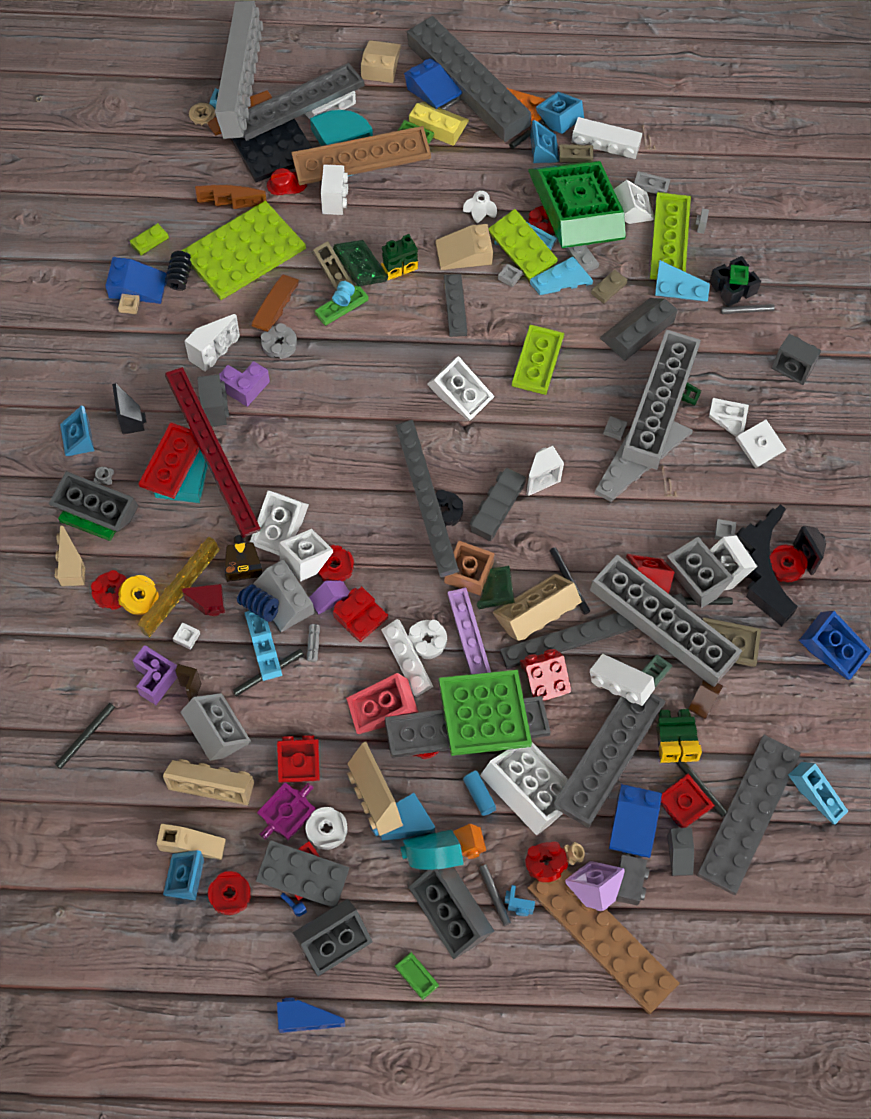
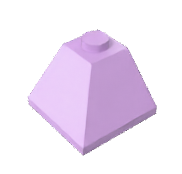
(596, 884)

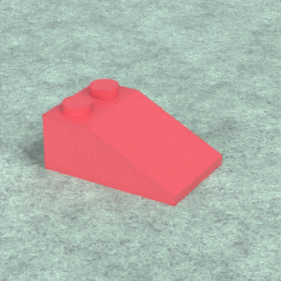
(381, 700)

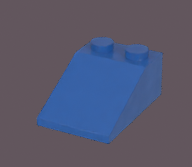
(431, 83)
(135, 278)
(835, 644)
(635, 820)

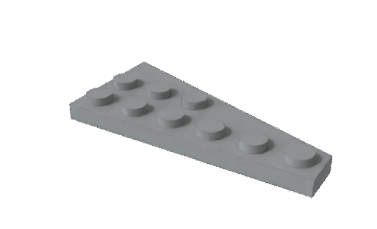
(624, 472)

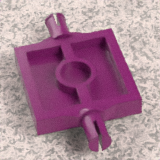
(286, 811)

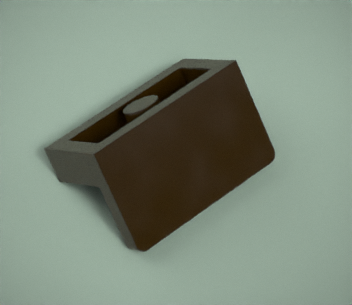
(188, 678)

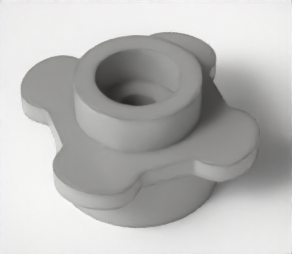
(101, 471)

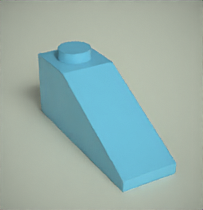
(818, 791)

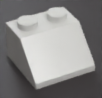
(634, 203)
(545, 470)
(305, 554)

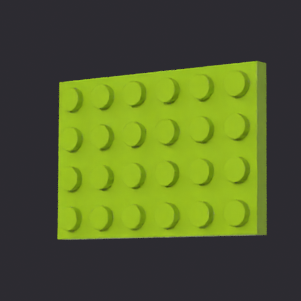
(244, 250)

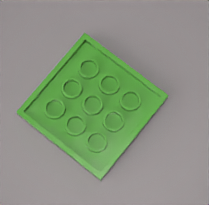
(484, 712)

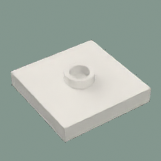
(760, 444)

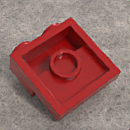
(359, 614)
(298, 759)

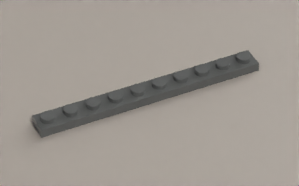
(427, 499)
(571, 637)

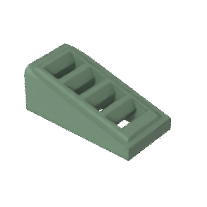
(661, 674)

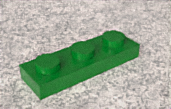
(85, 525)

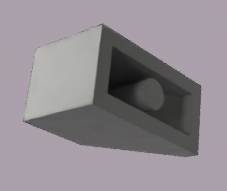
(681, 851)

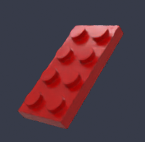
(170, 461)

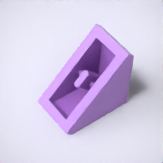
(328, 595)

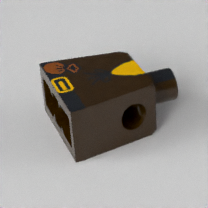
(242, 560)

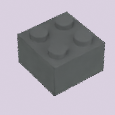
(796, 359)
(213, 399)

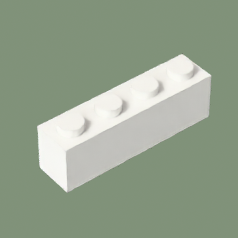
(607, 137)

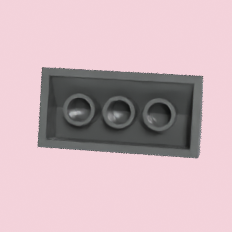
(640, 327)
(94, 502)
(451, 910)

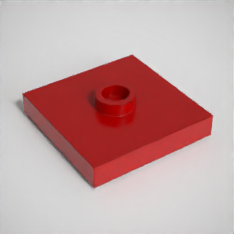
(685, 802)

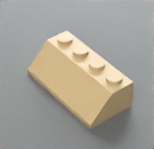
(538, 607)
(209, 782)
(373, 791)

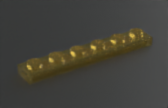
(173, 592)

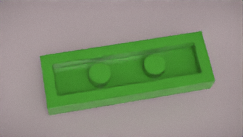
(331, 311)

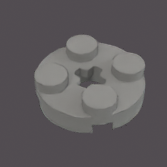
(283, 333)

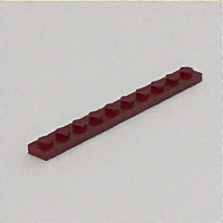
(212, 452)

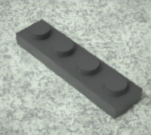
(455, 305)

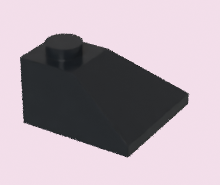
(128, 412)
(813, 546)

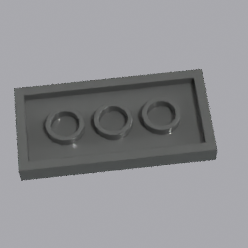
(302, 874)

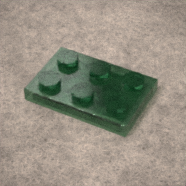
(360, 263)

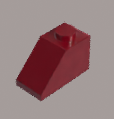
(206, 599)

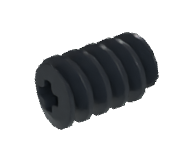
(178, 270)

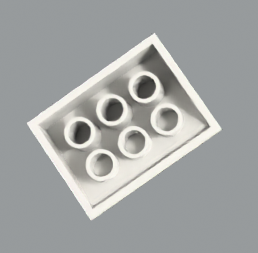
(527, 785)

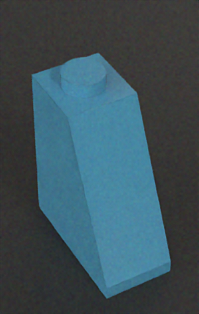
(414, 820)

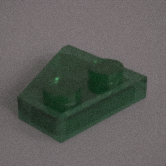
(497, 589)

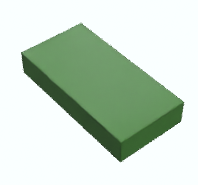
(416, 976)

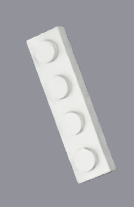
(407, 657)

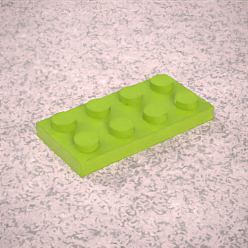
(522, 244)
(538, 359)

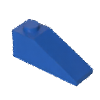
(300, 1016)

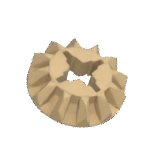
(202, 108)

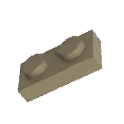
(575, 153)
(609, 286)

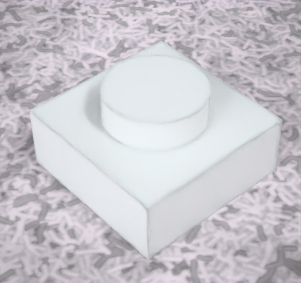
(186, 636)

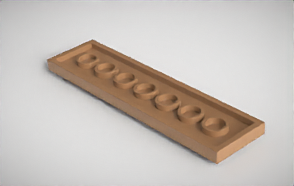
(363, 154)
(607, 943)

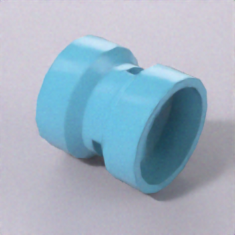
(343, 293)

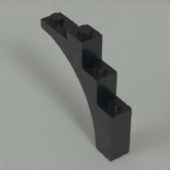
(765, 589)

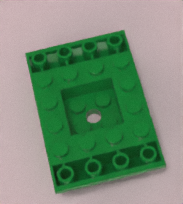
(577, 217)

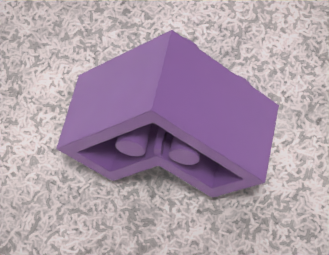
(245, 385)
(158, 674)

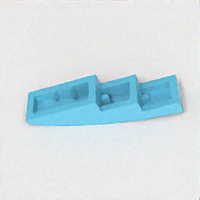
(263, 646)

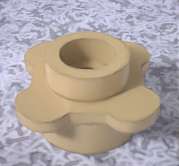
(574, 853)

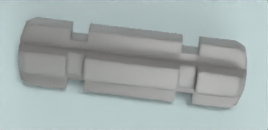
(313, 642)

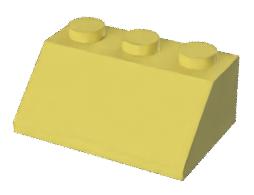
(444, 124)

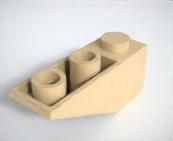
(70, 565)
(181, 839)

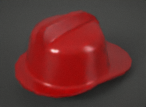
(284, 182)

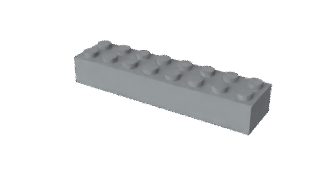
(661, 399)
(665, 620)

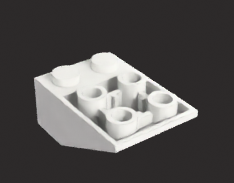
(211, 341)

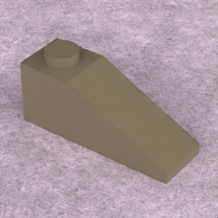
(330, 264)

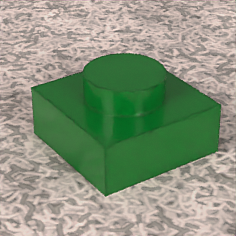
(739, 274)

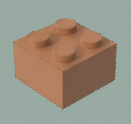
(473, 568)

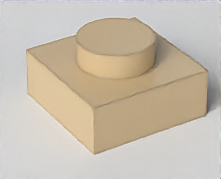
(129, 303)

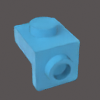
(520, 906)

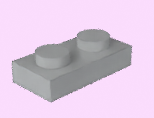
(651, 183)
(583, 257)

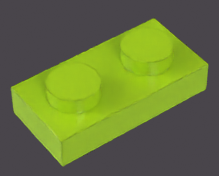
(149, 239)

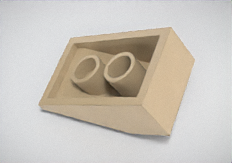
(380, 61)
(465, 248)

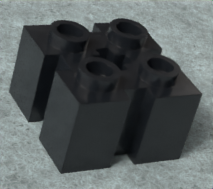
(732, 293)

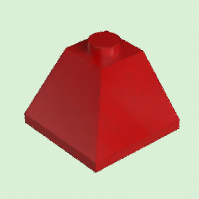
(654, 569)

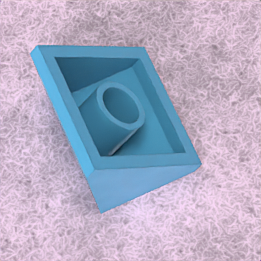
(543, 144)
(77, 433)
(184, 875)

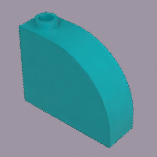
(339, 127)
(193, 483)
(433, 851)

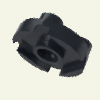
(454, 505)

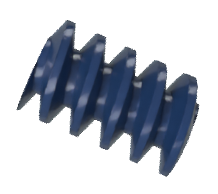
(258, 602)

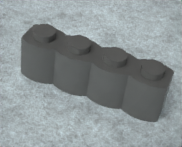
(498, 504)

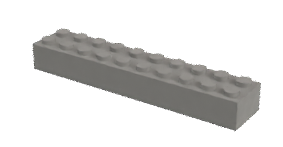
(239, 70)

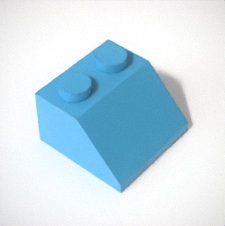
(560, 111)

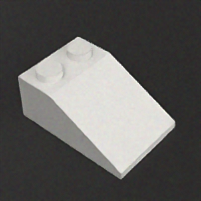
(461, 389)
(278, 521)

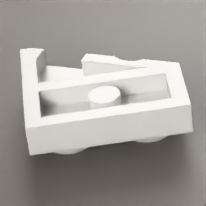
(729, 415)

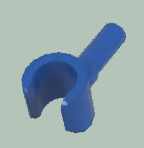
(298, 909)

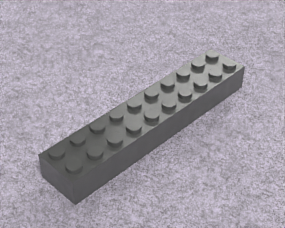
(478, 85)

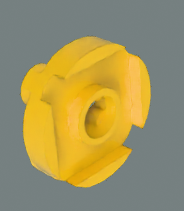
(130, 602)

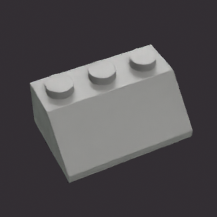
(699, 572)
(293, 600)
(215, 726)

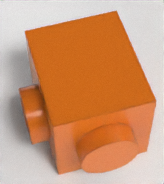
(471, 840)

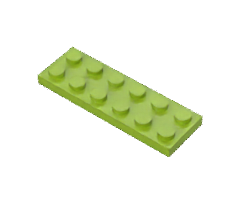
(670, 231)

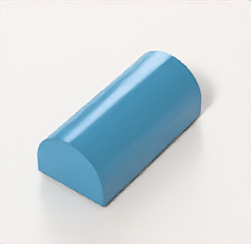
(479, 793)

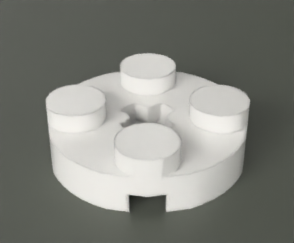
(432, 629)
(316, 822)

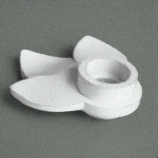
(479, 208)

